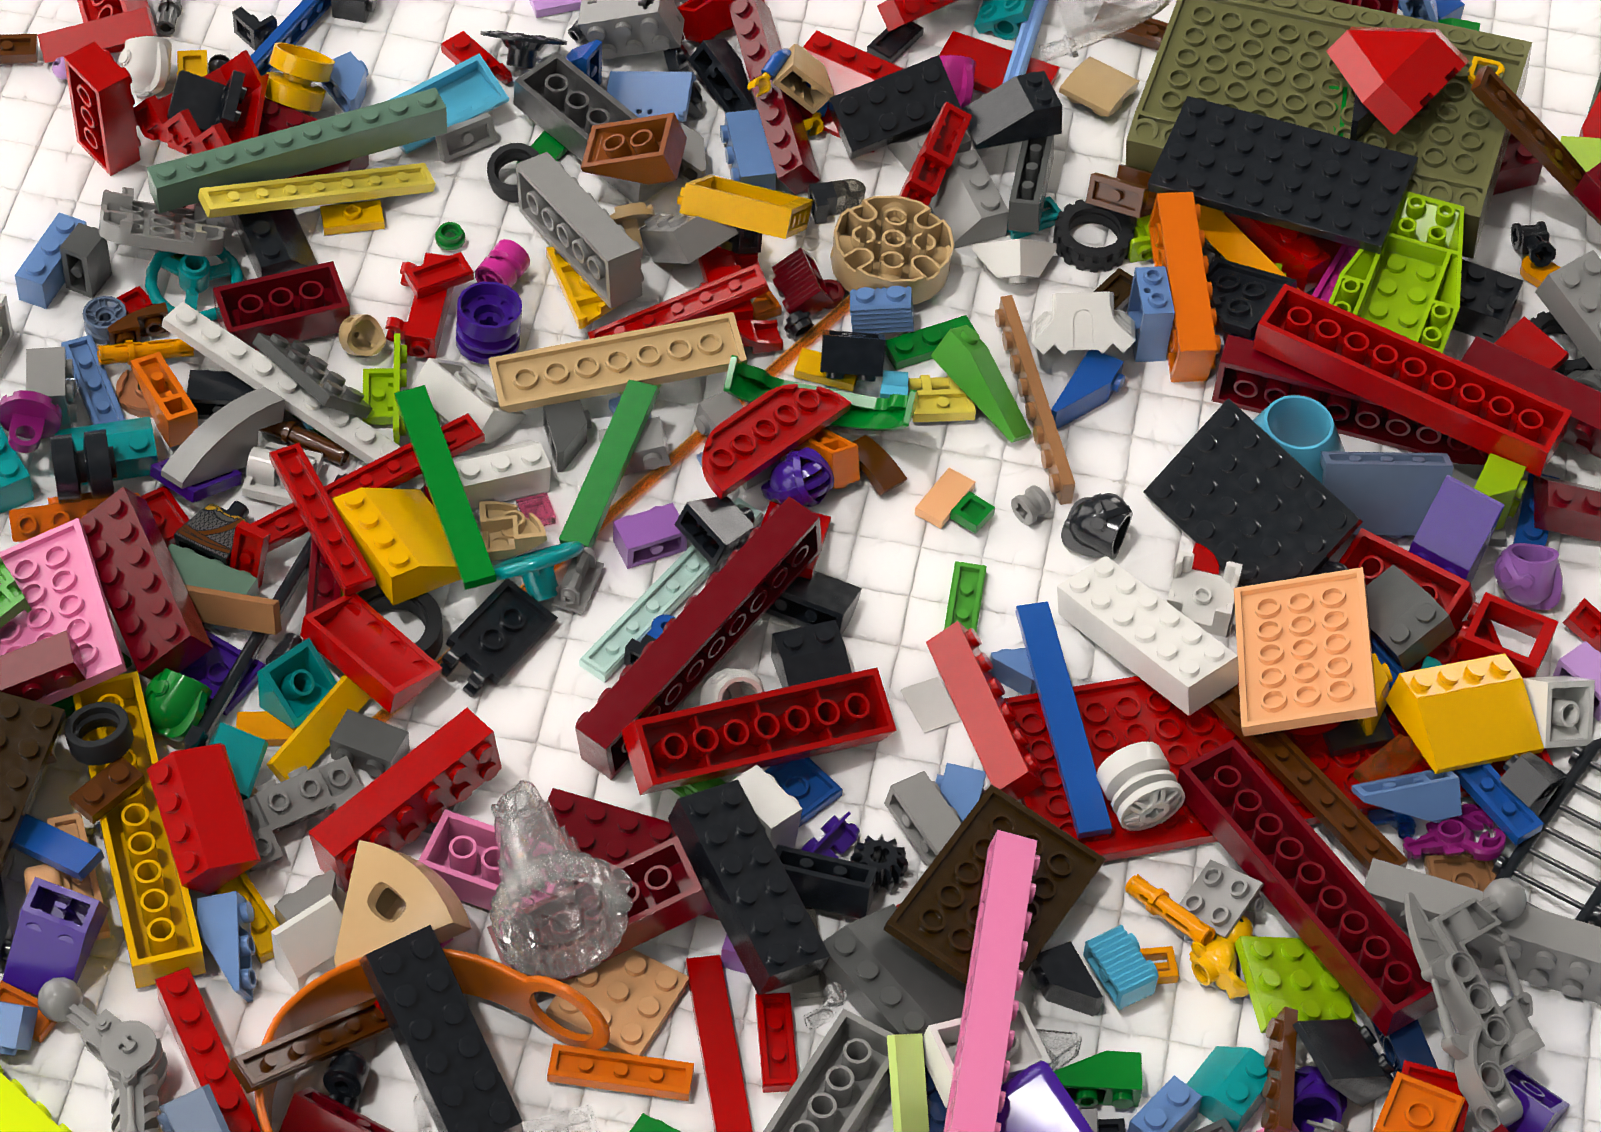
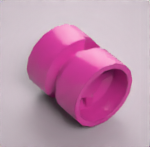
(504, 264)

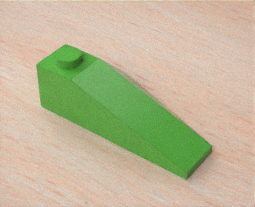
(977, 374)

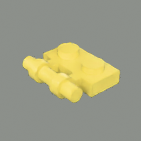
(940, 400)

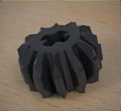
(884, 855)

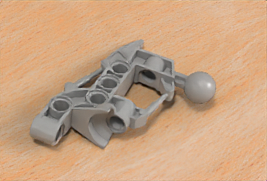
(1489, 1033)

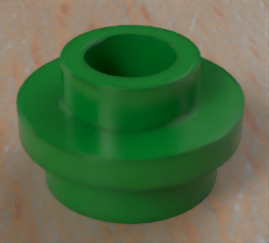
(450, 236)

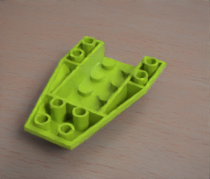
(1416, 276)

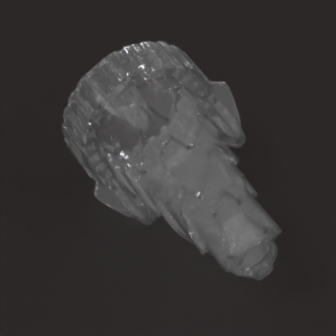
(554, 903)

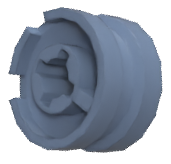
(100, 314)

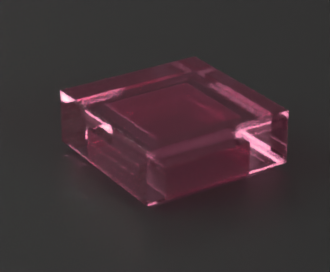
(539, 506)

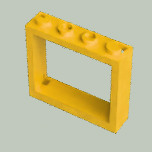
(745, 206)

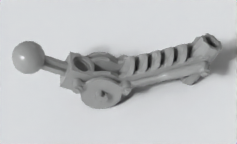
(125, 1048)

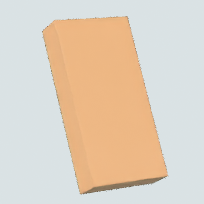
(943, 497)

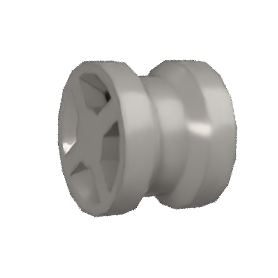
(1030, 505)

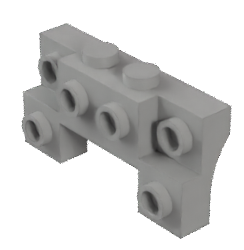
(296, 800)

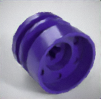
(488, 321)

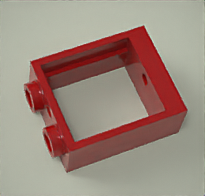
(1511, 616)

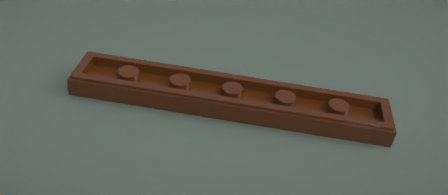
(309, 1046)

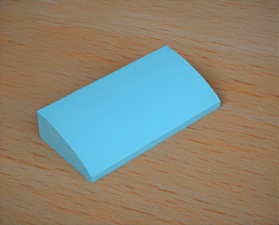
(466, 92)

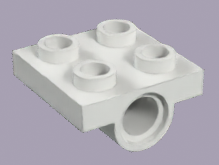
(262, 479)

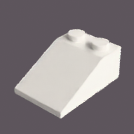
(941, 1045)

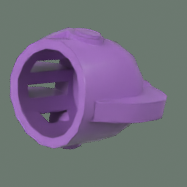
(1530, 575)

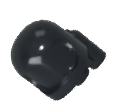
(346, 1077)

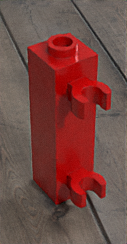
(426, 318)

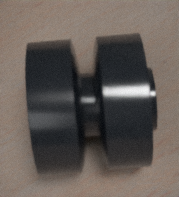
(91, 465)

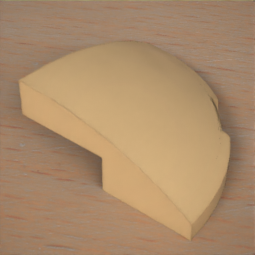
(508, 531)

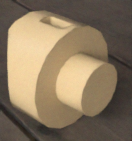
(361, 335)

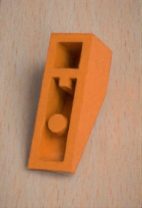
(166, 398)
(839, 453)

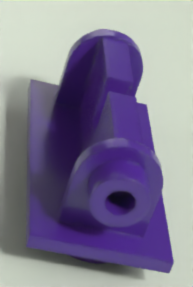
(836, 834)

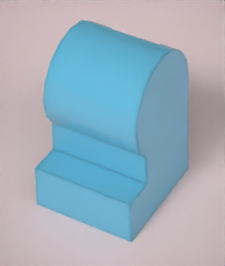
(894, 383)

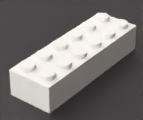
(1147, 635)

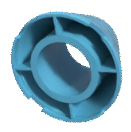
(1302, 429)

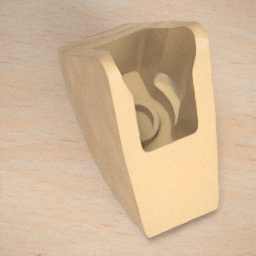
(391, 899)

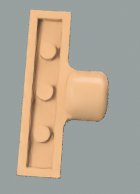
(89, 886)

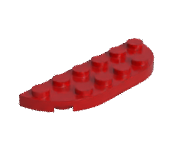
(766, 432)

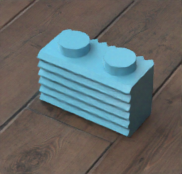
(1121, 966)

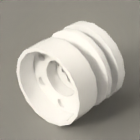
(1140, 786)

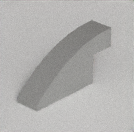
(224, 439)

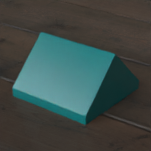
(294, 684)
(244, 753)

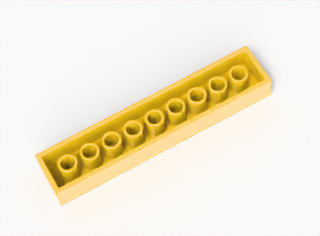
(146, 883)

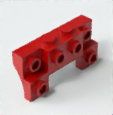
(757, 334)

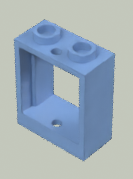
(1153, 313)

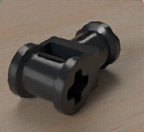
(1533, 241)

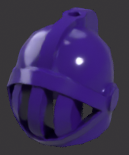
(795, 479)
(1315, 1099)

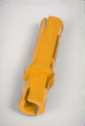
(132, 350)
(1159, 903)

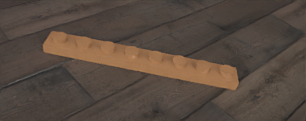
(1036, 405)

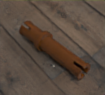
(291, 434)

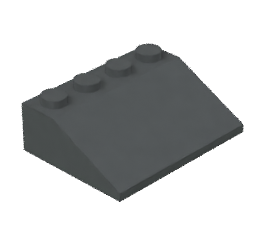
(889, 979)

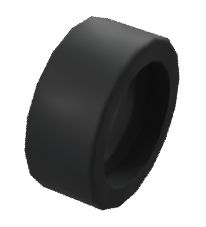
(498, 159)
(93, 717)

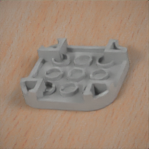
(174, 231)

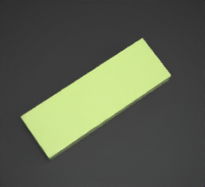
(908, 1083)

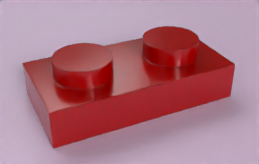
(250, 550)

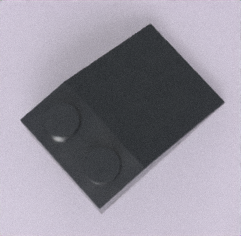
(1015, 112)
(809, 654)
(1347, 1058)

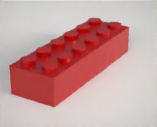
(409, 794)

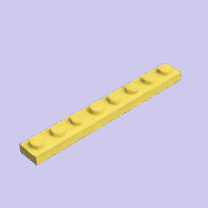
(315, 190)

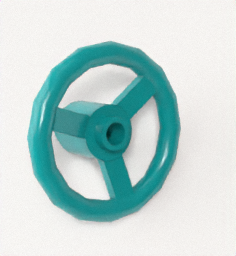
(193, 275)
(538, 569)

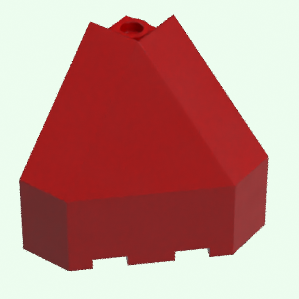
(1396, 69)
(182, 131)

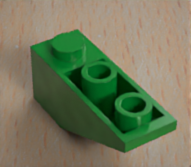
(1104, 1079)

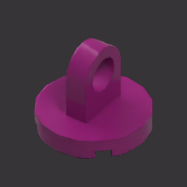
(29, 417)

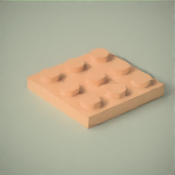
(632, 996)

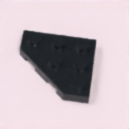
(1242, 295)

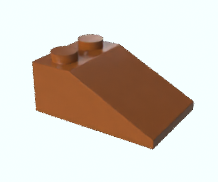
(636, 149)

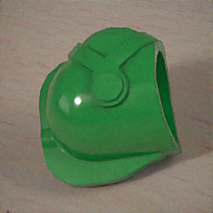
(175, 703)

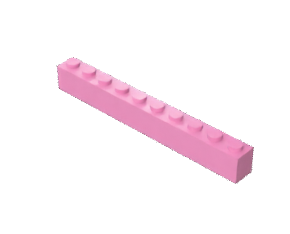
(992, 985)

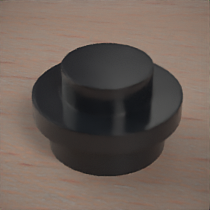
(798, 323)

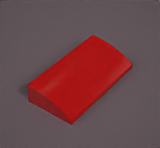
(370, 651)

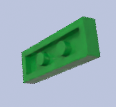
(920, 344)

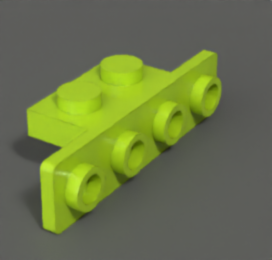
(379, 391)

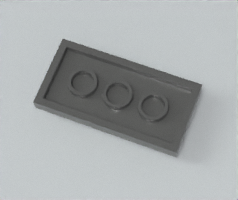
(312, 374)

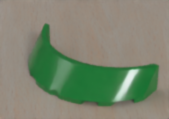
(865, 413)

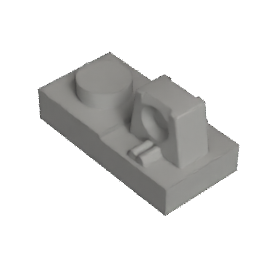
(466, 137)

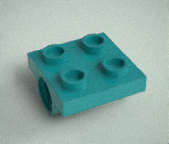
(1003, 17)

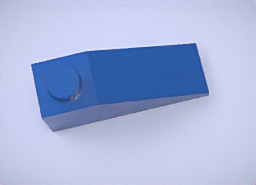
(1088, 387)

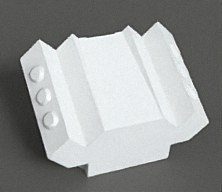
(1083, 323)

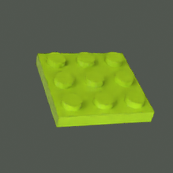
(1290, 975)

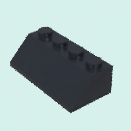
(274, 241)

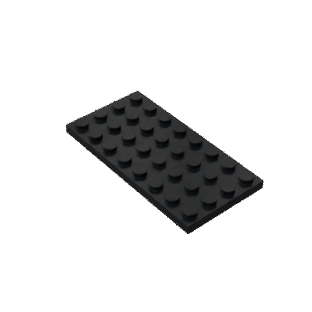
(1284, 174)

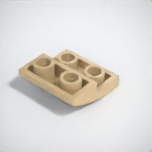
(1098, 87)

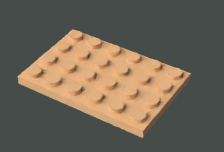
(1304, 652)

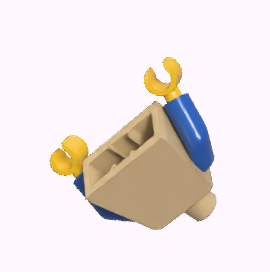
(802, 79)

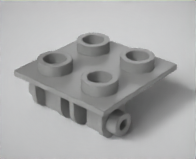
(1222, 897)

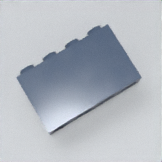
(1386, 488)

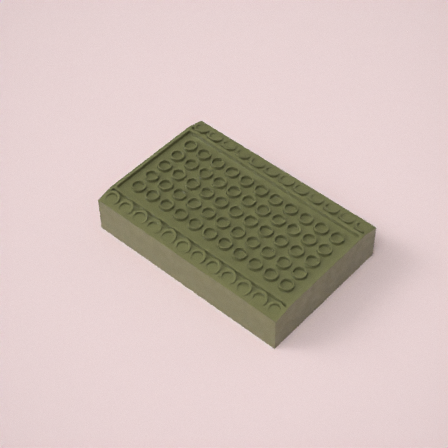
(1276, 65)

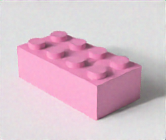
(465, 857)

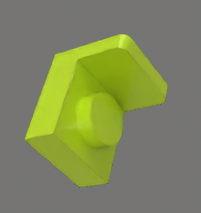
(1140, 245)

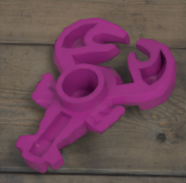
(1456, 837)

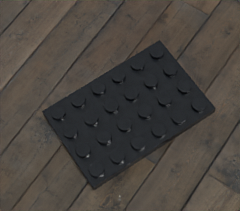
(1251, 501)

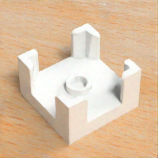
(1204, 596)

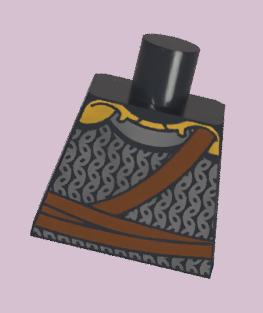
(212, 531)

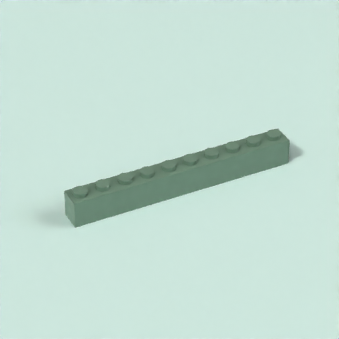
(300, 148)

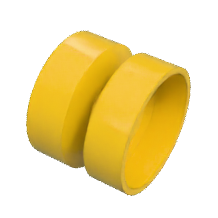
(299, 69)

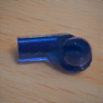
(1401, 822)

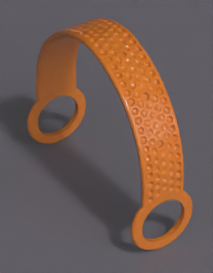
(476, 976)

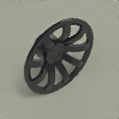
(518, 53)

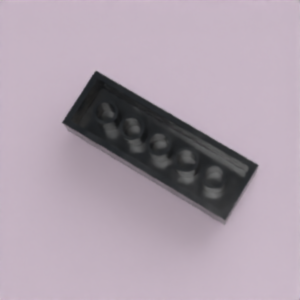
(748, 887)
(439, 1035)

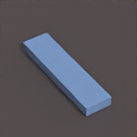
(93, 381)

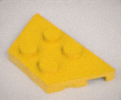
(580, 297)

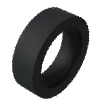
(422, 606)

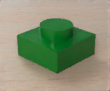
(972, 512)

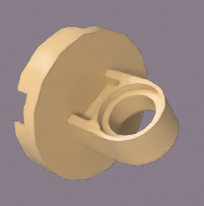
(632, 217)

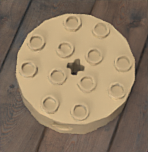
(890, 245)

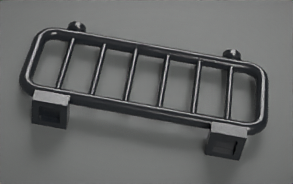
(1507, 867)

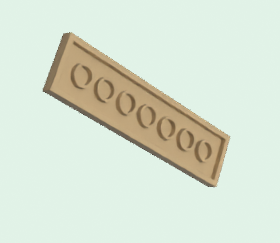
(608, 362)

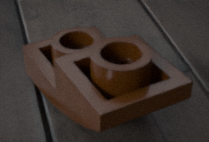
(138, 324)
(878, 465)

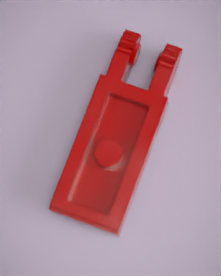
(464, 47)

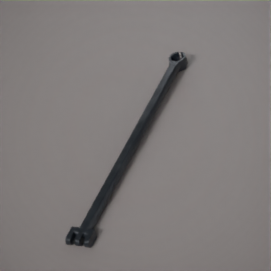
(199, 734)

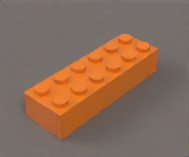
(1178, 247)

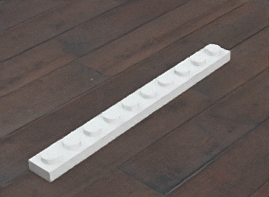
(262, 372)

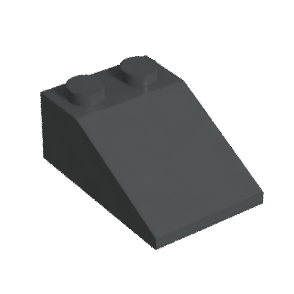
(1405, 617)

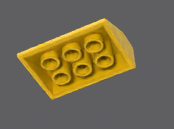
(398, 540)
(1466, 713)

